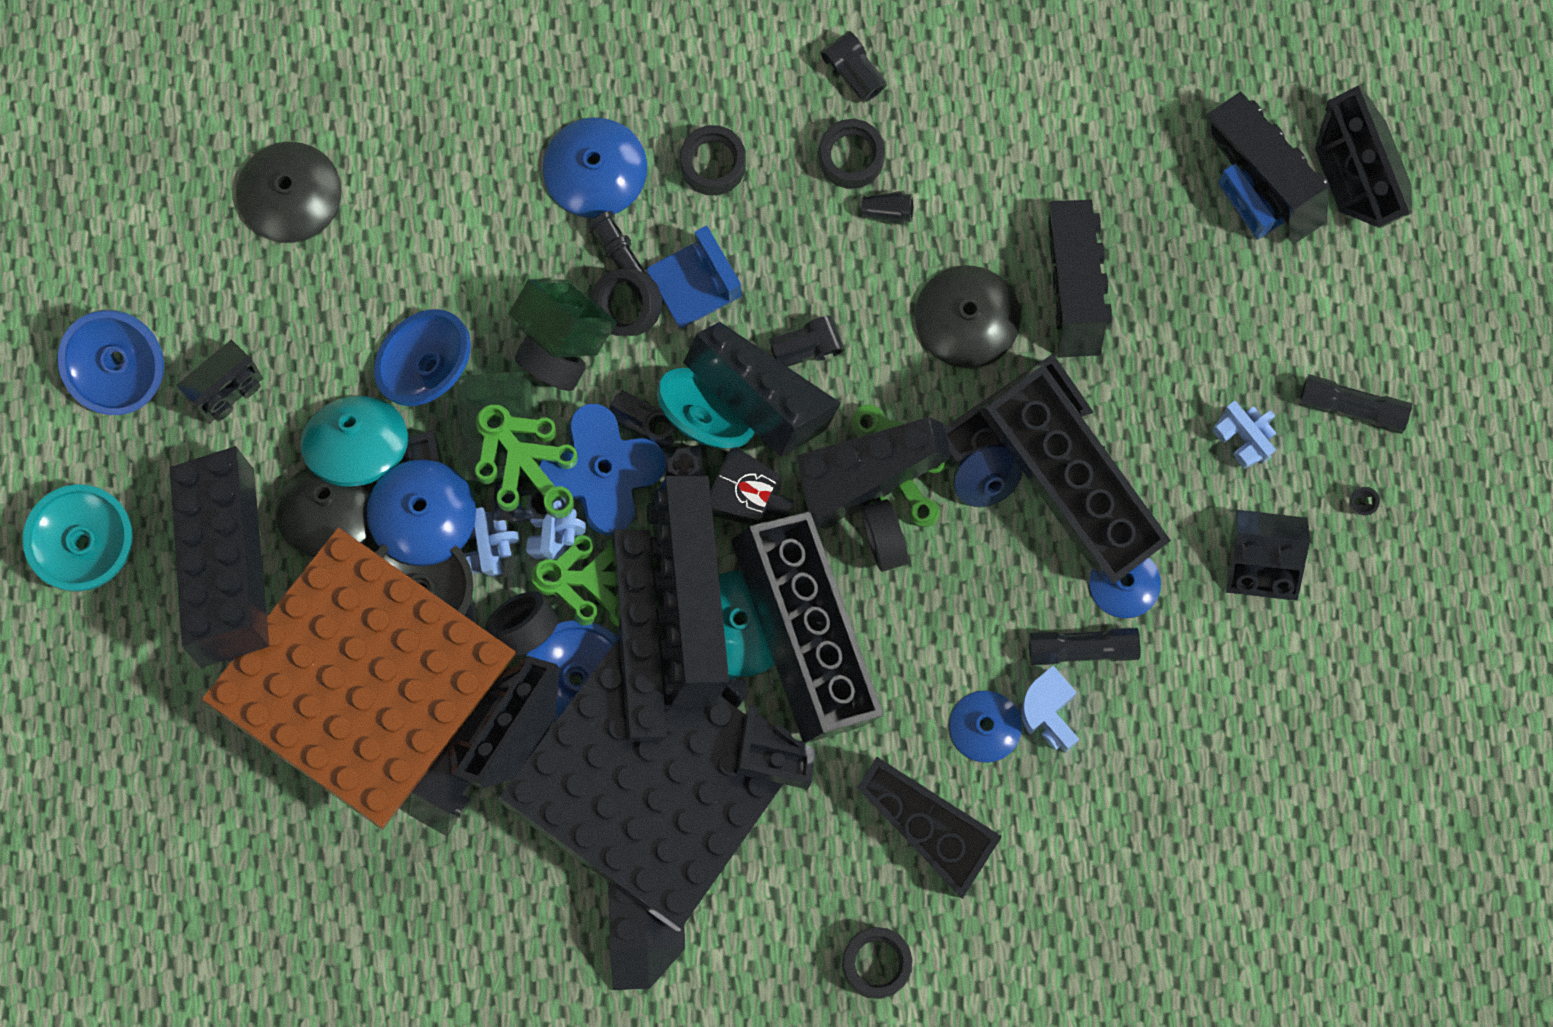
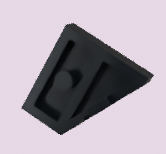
(773, 753)

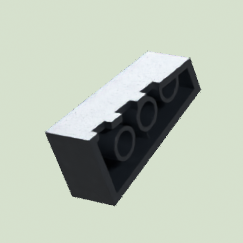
(1276, 167)
(1078, 277)
(760, 389)
(973, 431)
(860, 470)
(440, 797)
(931, 825)

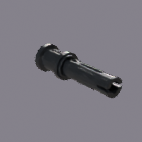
(616, 246)

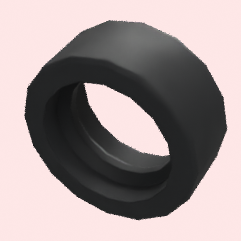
(706, 134)
(855, 179)
(651, 299)
(556, 371)
(884, 535)
(523, 622)
(903, 953)

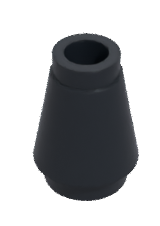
(889, 207)

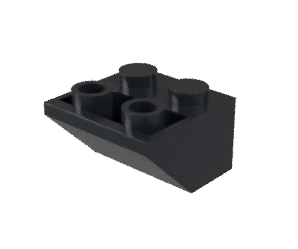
(221, 382)
(1267, 555)

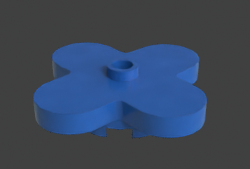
(627, 464)

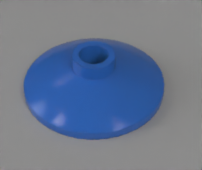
(1131, 600)
(981, 744)

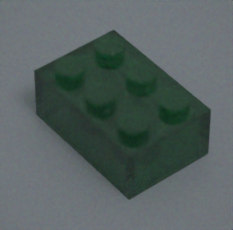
(508, 390)

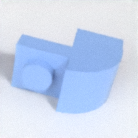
(1040, 708)

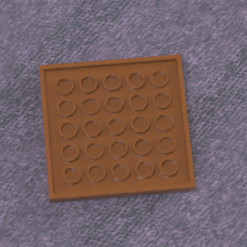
(360, 678)

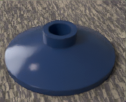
(986, 476)

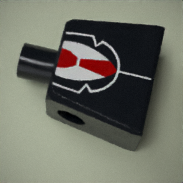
(747, 491)

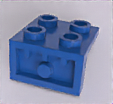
(1249, 204)
(696, 279)

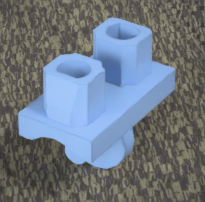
(1251, 430)
(555, 535)
(492, 544)

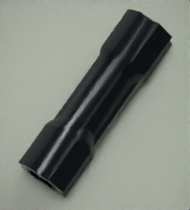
(1379, 410)
(1110, 645)

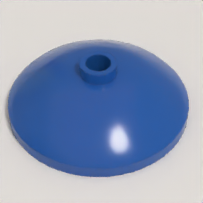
(596, 188)
(422, 357)
(95, 375)
(423, 535)
(576, 652)

